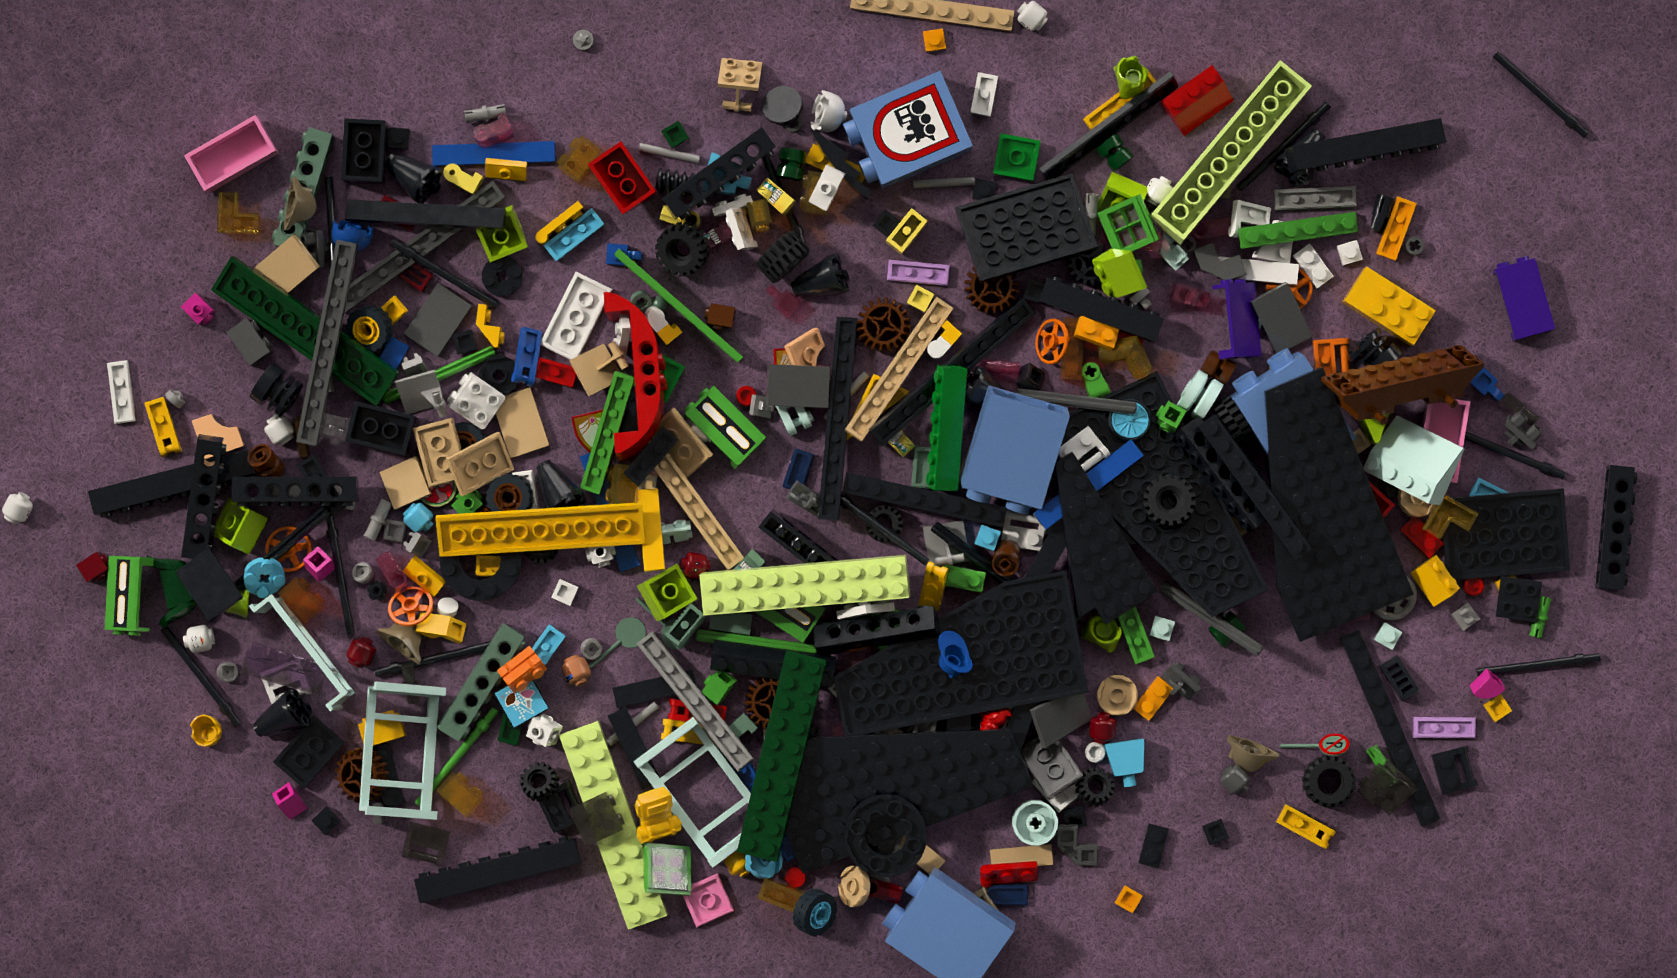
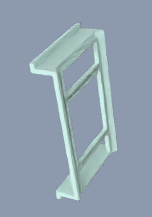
(291, 620)
(426, 786)
(697, 836)

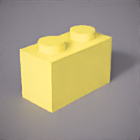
(906, 231)

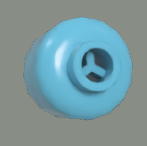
(418, 517)

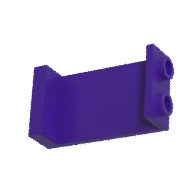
(1524, 298)
(1241, 319)

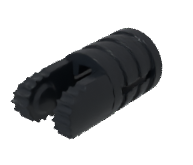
(1381, 212)

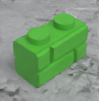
(965, 578)

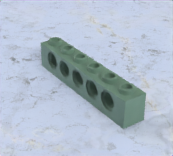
(310, 138)
(460, 730)

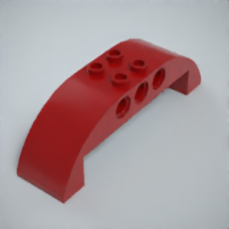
(648, 407)

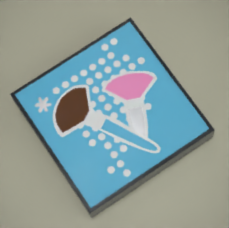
(522, 705)

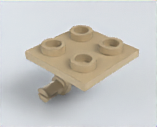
(739, 75)
(597, 367)

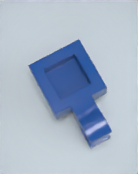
(611, 250)
(1485, 382)

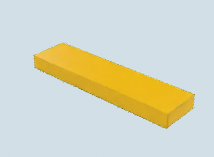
(1111, 106)
(653, 548)

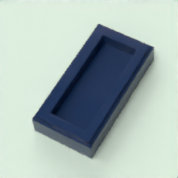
(798, 468)
(1008, 894)

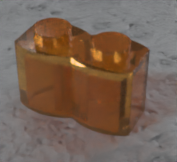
(302, 599)

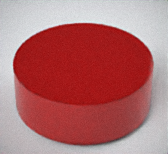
(744, 395)
(1473, 586)
(795, 877)

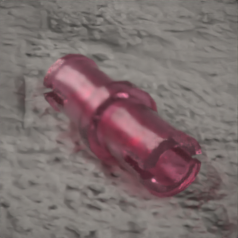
(1000, 366)

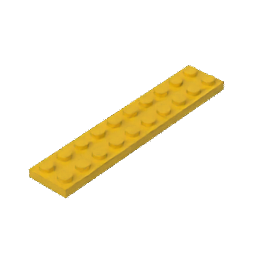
(540, 529)

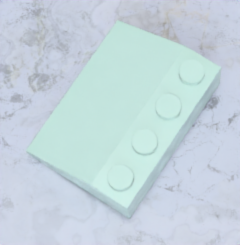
(1414, 460)

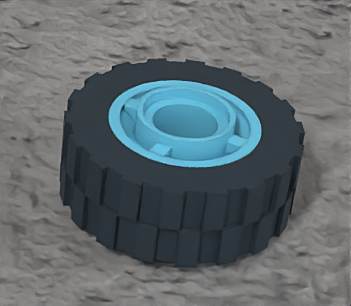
(814, 912)

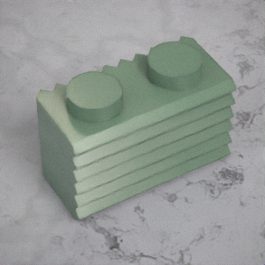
(685, 626)

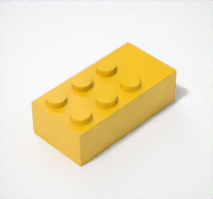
(1388, 306)

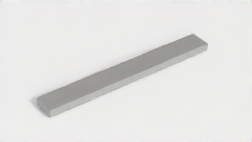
(695, 701)

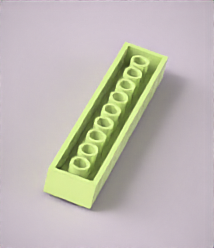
(1230, 152)
(805, 585)
(621, 852)

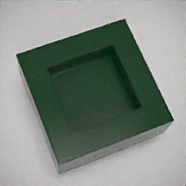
(675, 134)

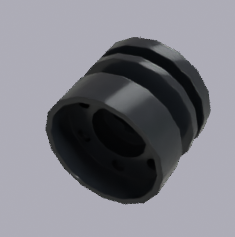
(1372, 350)
(273, 388)

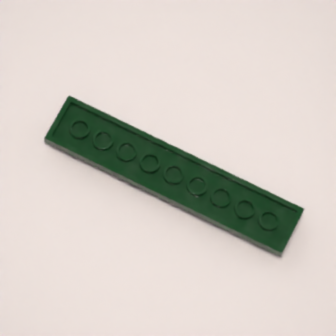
(299, 328)
(781, 756)

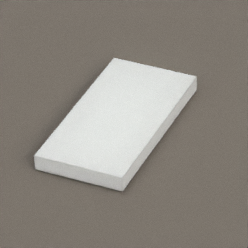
(575, 317)

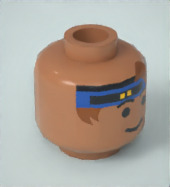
(576, 670)

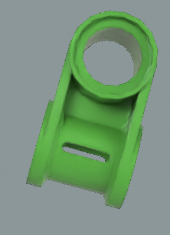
(1095, 385)

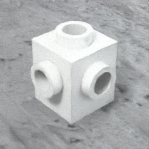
(603, 560)
(544, 730)

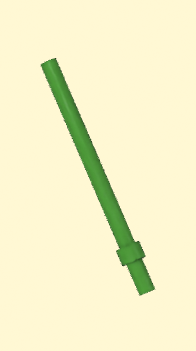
(482, 725)

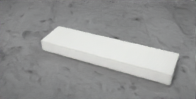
(1268, 271)

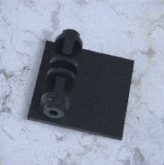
(1518, 599)

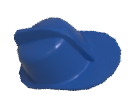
(954, 654)

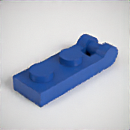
(527, 356)

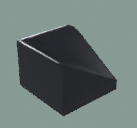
(1030, 377)

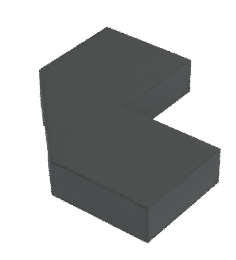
(1210, 263)
(1079, 853)

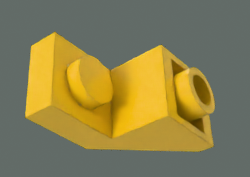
(492, 333)
(441, 626)

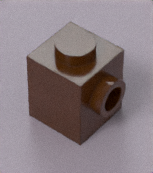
(720, 316)

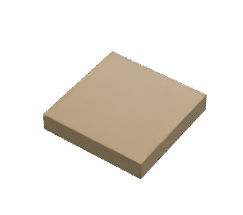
(405, 483)

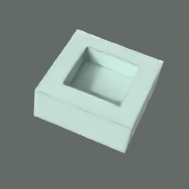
(1162, 628)
(1387, 636)

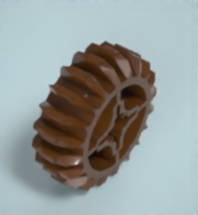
(998, 294)
(899, 331)
(753, 702)
(352, 763)

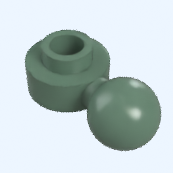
(647, 302)

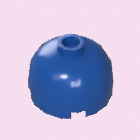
(353, 233)

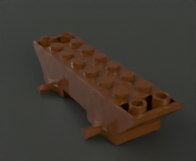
(1426, 376)

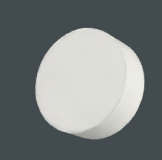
(447, 607)
(1095, 752)

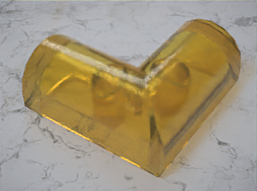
(229, 218)
(1130, 351)
(1447, 512)

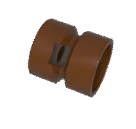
(1213, 362)
(265, 461)
(1006, 557)

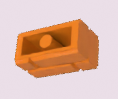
(522, 670)

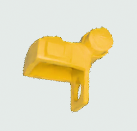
(655, 815)

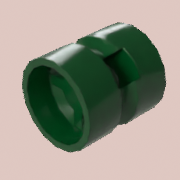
(1120, 157)
(791, 163)
(1222, 639)

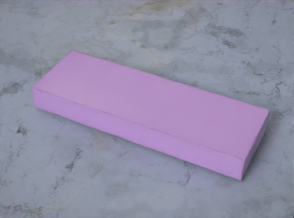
(918, 272)
(1444, 727)

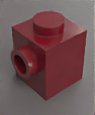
(94, 567)

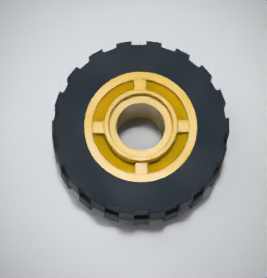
(379, 323)

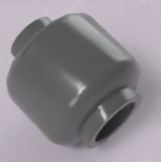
(1234, 779)

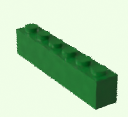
(946, 428)

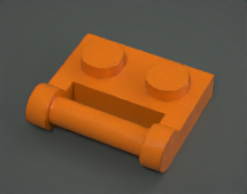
(1325, 354)

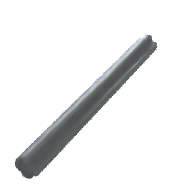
(1081, 401)
(1216, 622)

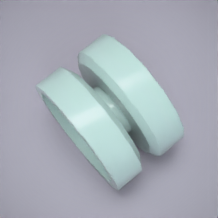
(1196, 394)
(1046, 826)

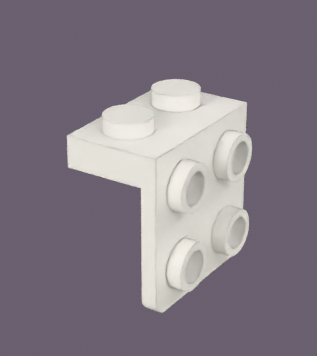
(475, 400)

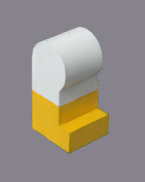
(660, 325)
(939, 347)

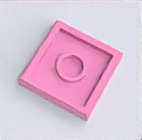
(708, 900)

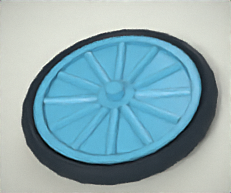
(1131, 426)

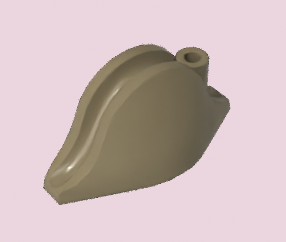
(300, 204)
(403, 639)
(1250, 754)

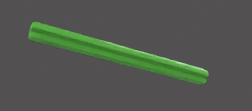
(450, 369)
(709, 636)

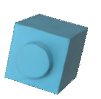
(987, 538)

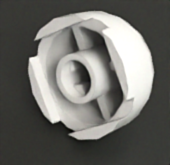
(828, 112)

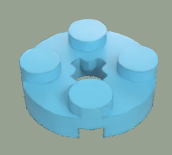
(264, 587)
(763, 869)

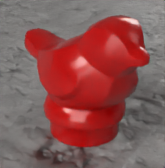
(994, 718)

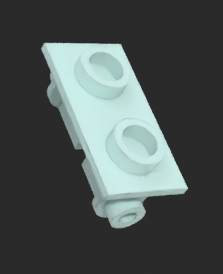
(1172, 254)
(680, 529)

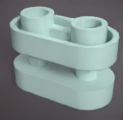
(804, 418)

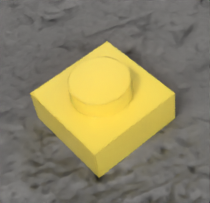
(920, 298)

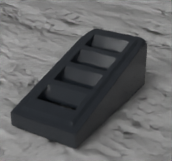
(1405, 674)

